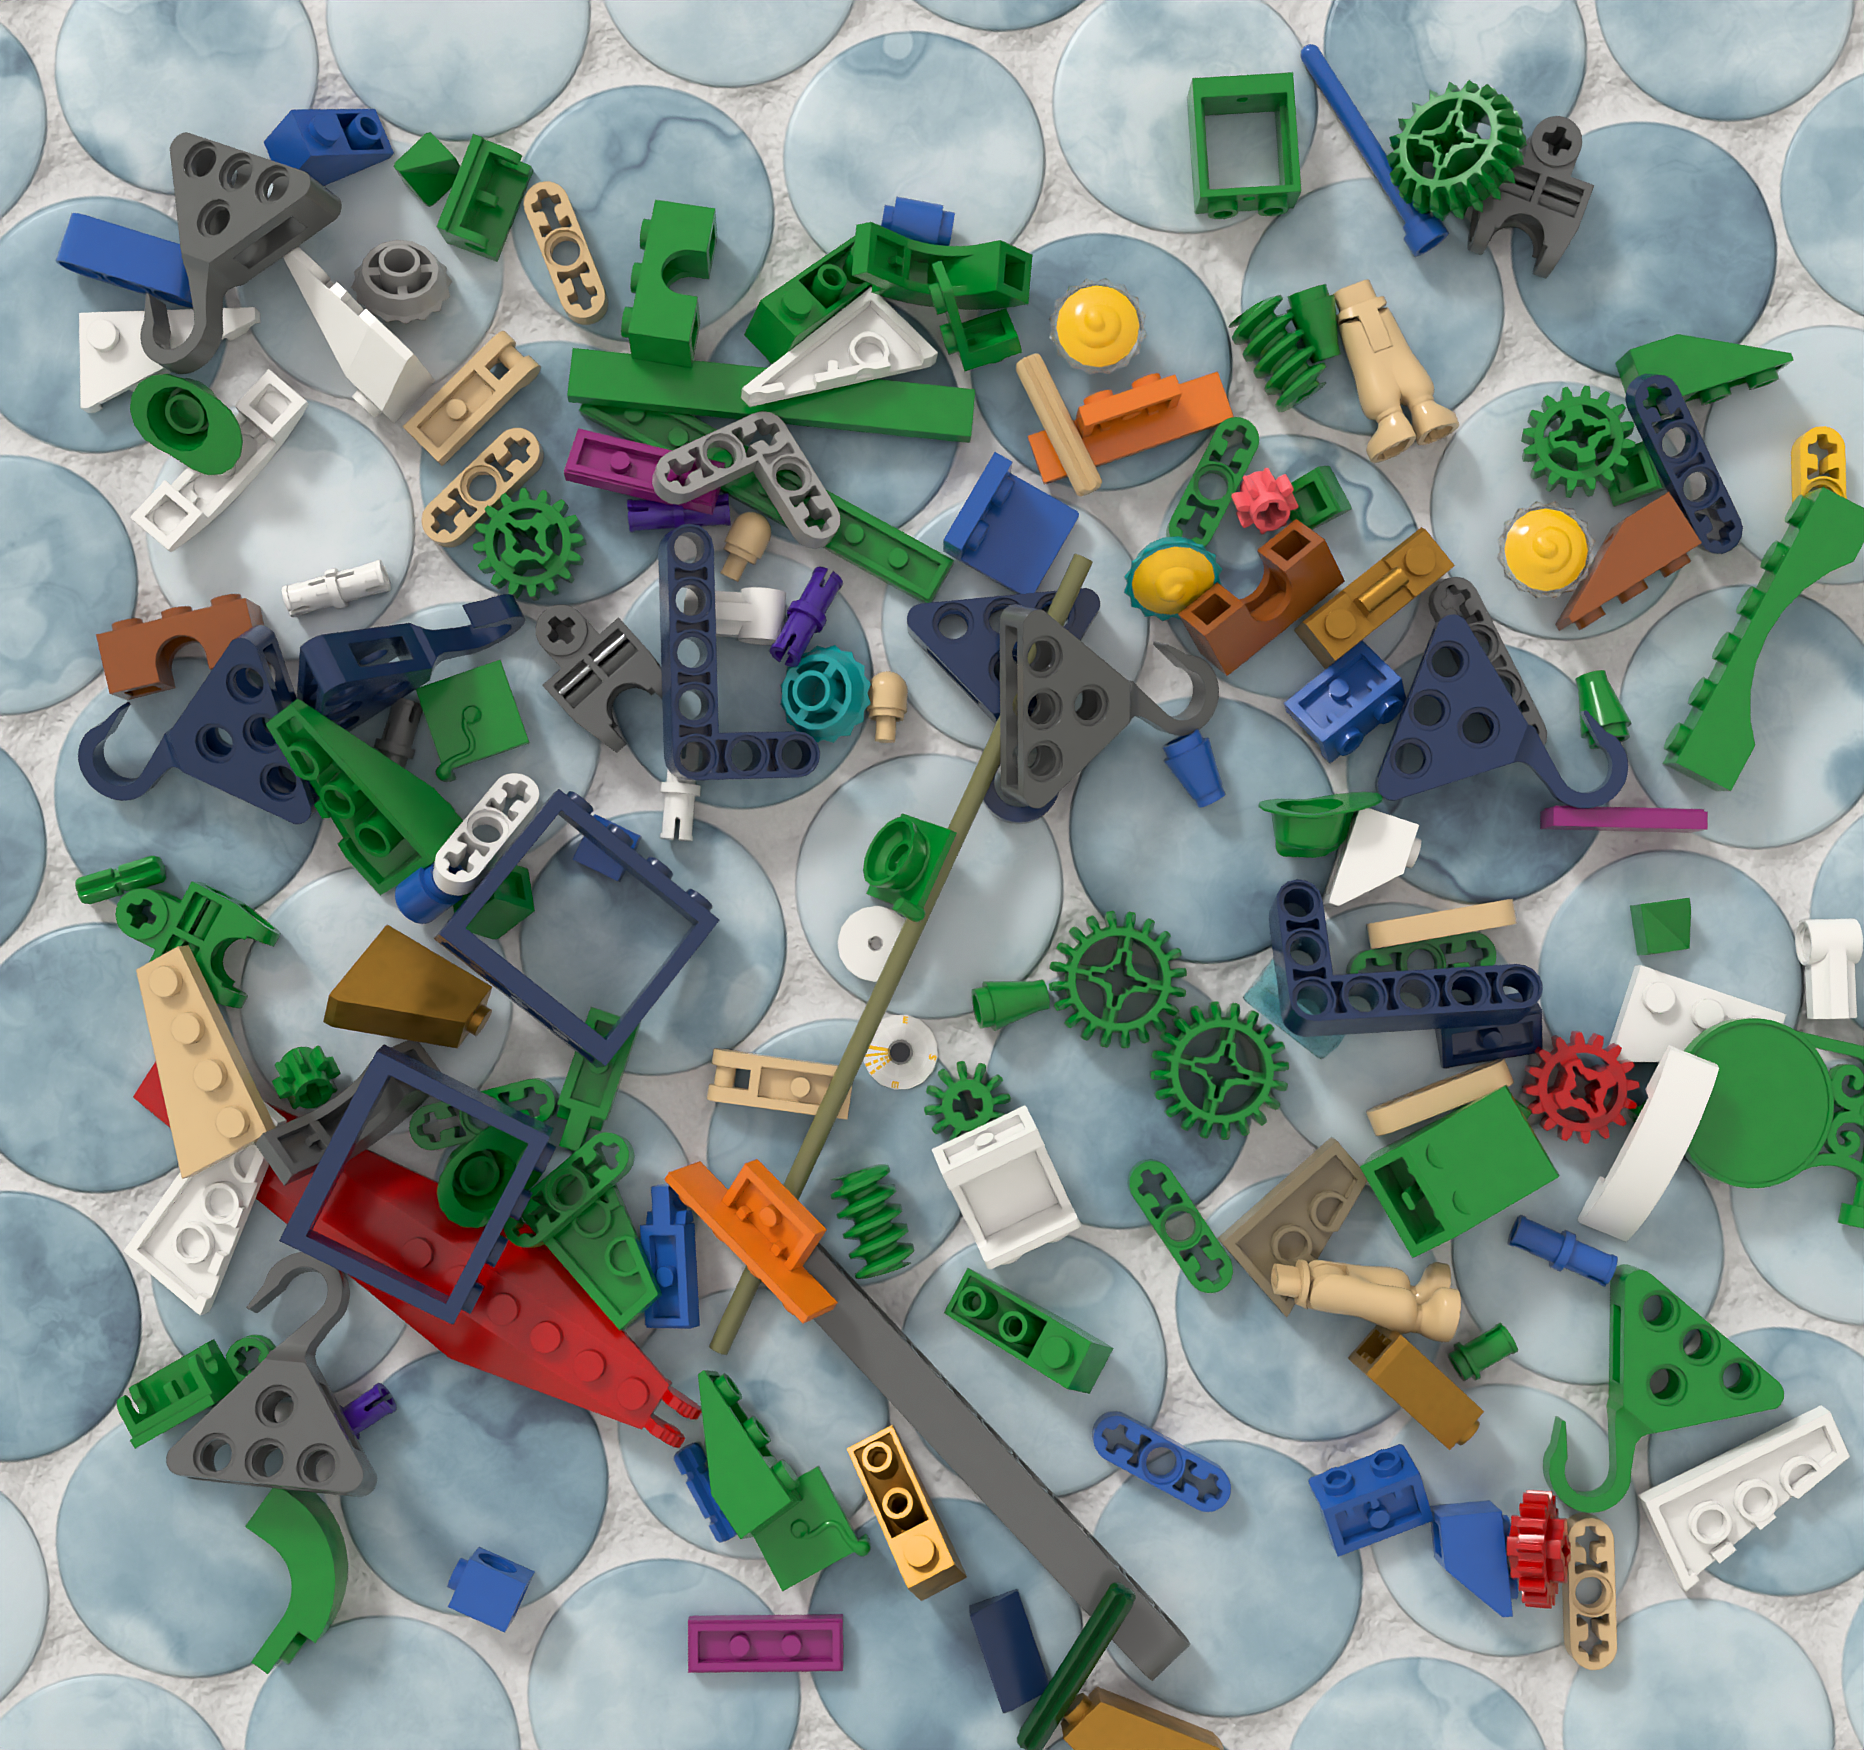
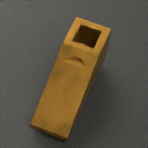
(906, 1514)

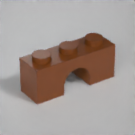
(1295, 578)
(141, 654)

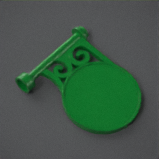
(1777, 1107)

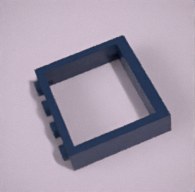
(527, 993)
(388, 1063)

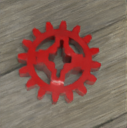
(1601, 1078)
(1538, 1549)

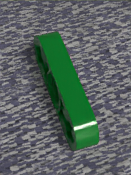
(1215, 448)
(1454, 944)
(451, 1136)
(590, 1155)
(1212, 1250)

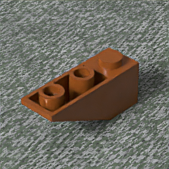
(1633, 549)

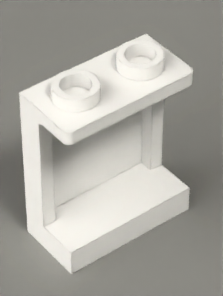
(1006, 1188)

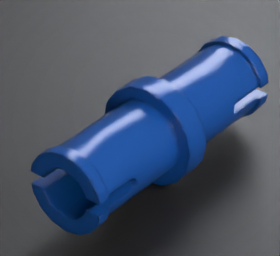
(1562, 1250)

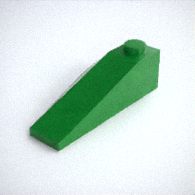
(381, 810)

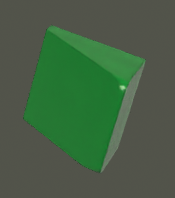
(1638, 480)
(1318, 498)

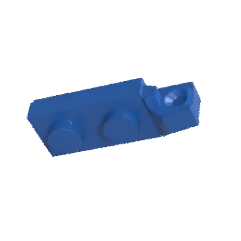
(671, 1252)

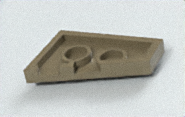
(1296, 1217)

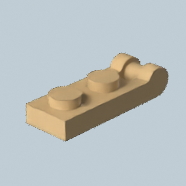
(471, 398)
(773, 1082)

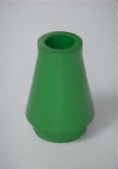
(1316, 314)
(1602, 703)
(1006, 1002)

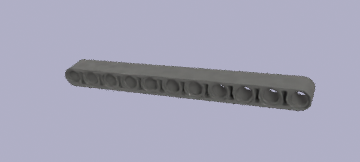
(989, 1465)

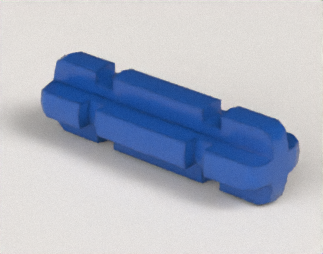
(691, 1462)

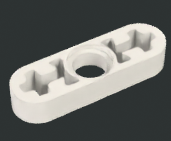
(485, 854)

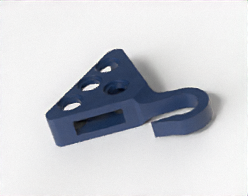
(975, 654)
(350, 671)
(1479, 690)
(224, 701)

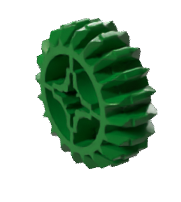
(1463, 163)
(1160, 988)
(1225, 1047)

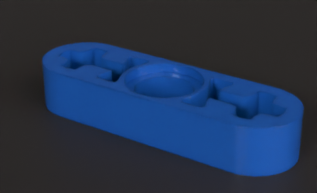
(1200, 1468)

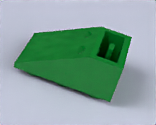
(1458, 1171)

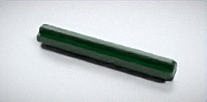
(1076, 1667)

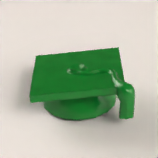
(471, 717)
(906, 863)
(809, 1534)

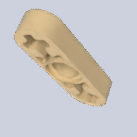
(566, 216)
(481, 465)
(1441, 923)
(1439, 1097)
(1576, 1628)

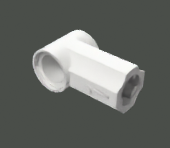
(750, 615)
(1829, 954)

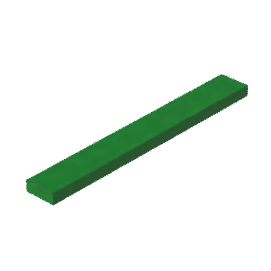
(716, 391)
(860, 537)

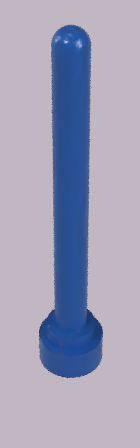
(1421, 230)

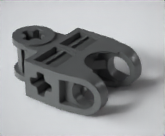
(1542, 200)
(595, 669)

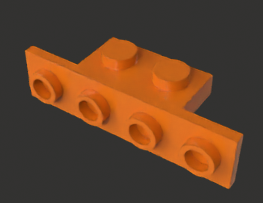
(1138, 419)
(762, 1228)

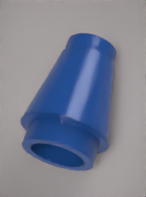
(1195, 767)

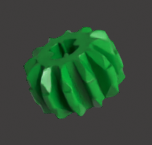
(977, 1090)

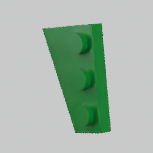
(602, 1251)

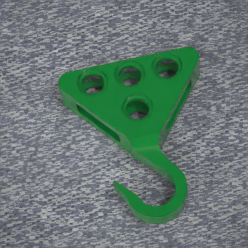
(1690, 1398)

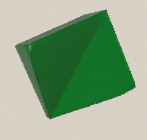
(428, 169)
(1661, 926)

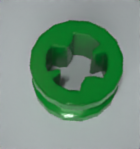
(236, 1359)

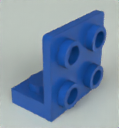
(1009, 529)

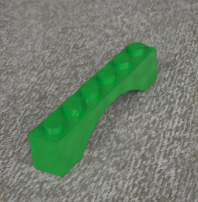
(1718, 732)

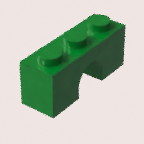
(677, 245)

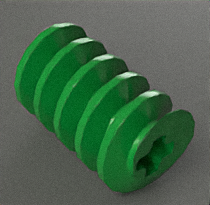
(1278, 353)
(873, 1221)

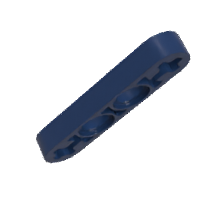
(1691, 459)

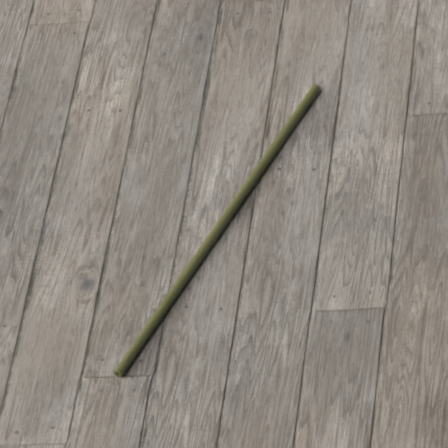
(891, 974)

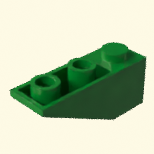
(805, 303)
(1701, 367)
(1029, 1332)
(742, 1470)

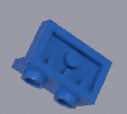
(1348, 701)
(1371, 1499)

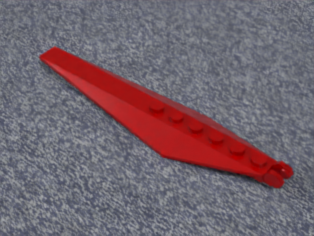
(531, 1316)

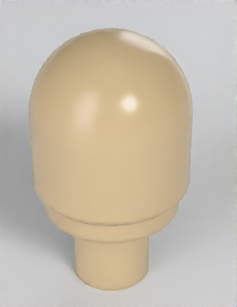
(745, 543)
(888, 704)

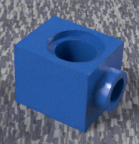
(489, 1588)

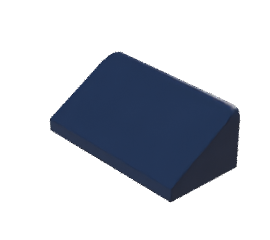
(1490, 1043)
(1009, 1649)

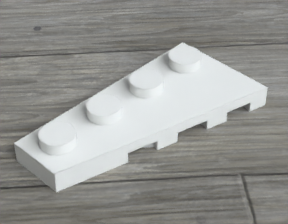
(198, 1225)
(1728, 1496)

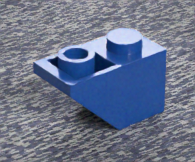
(329, 142)
(1472, 1546)

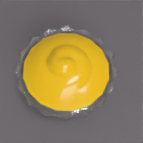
(1097, 326)
(1545, 550)

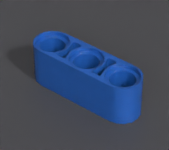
(125, 259)

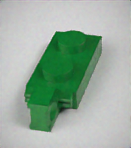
(592, 1090)

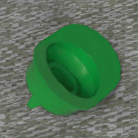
(187, 423)
(1315, 824)
(478, 1176)

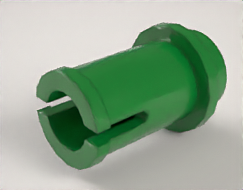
(1482, 1352)

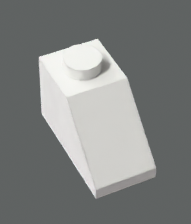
(1371, 855)

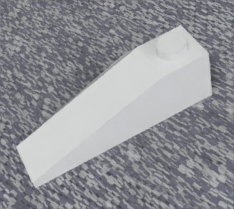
(369, 354)

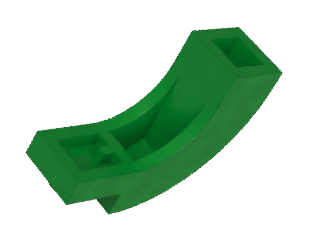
(980, 274)
(317, 1560)

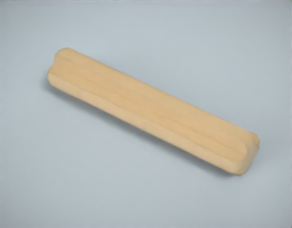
(1058, 424)

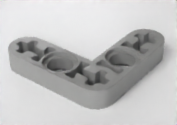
(765, 463)

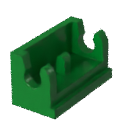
(484, 198)
(176, 1393)

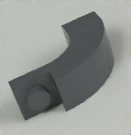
(299, 1145)

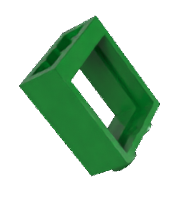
(1238, 96)

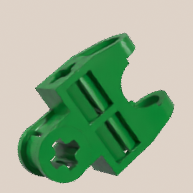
(204, 921)

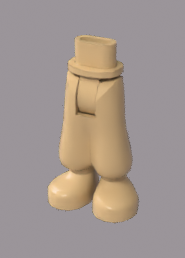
(1388, 375)
(1375, 1294)

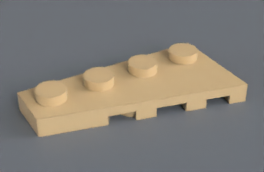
(201, 1072)

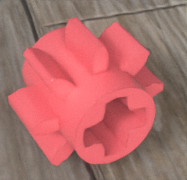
(1264, 501)

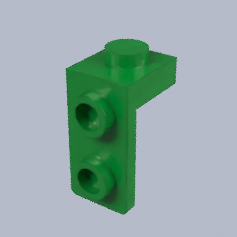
(978, 340)

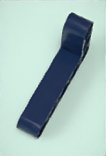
(702, 678)
(1381, 989)

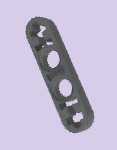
(1497, 652)

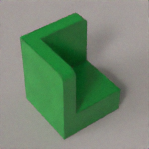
(506, 906)

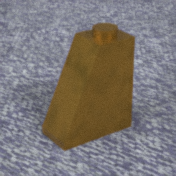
(408, 994)
(1417, 1386)
(1117, 1723)

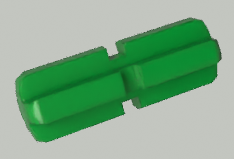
(113, 882)

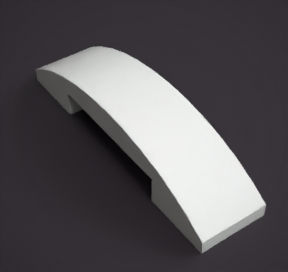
(195, 499)
(1654, 1145)

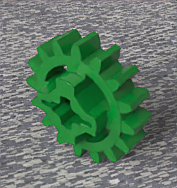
(1576, 421)
(518, 560)

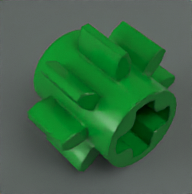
(306, 1077)

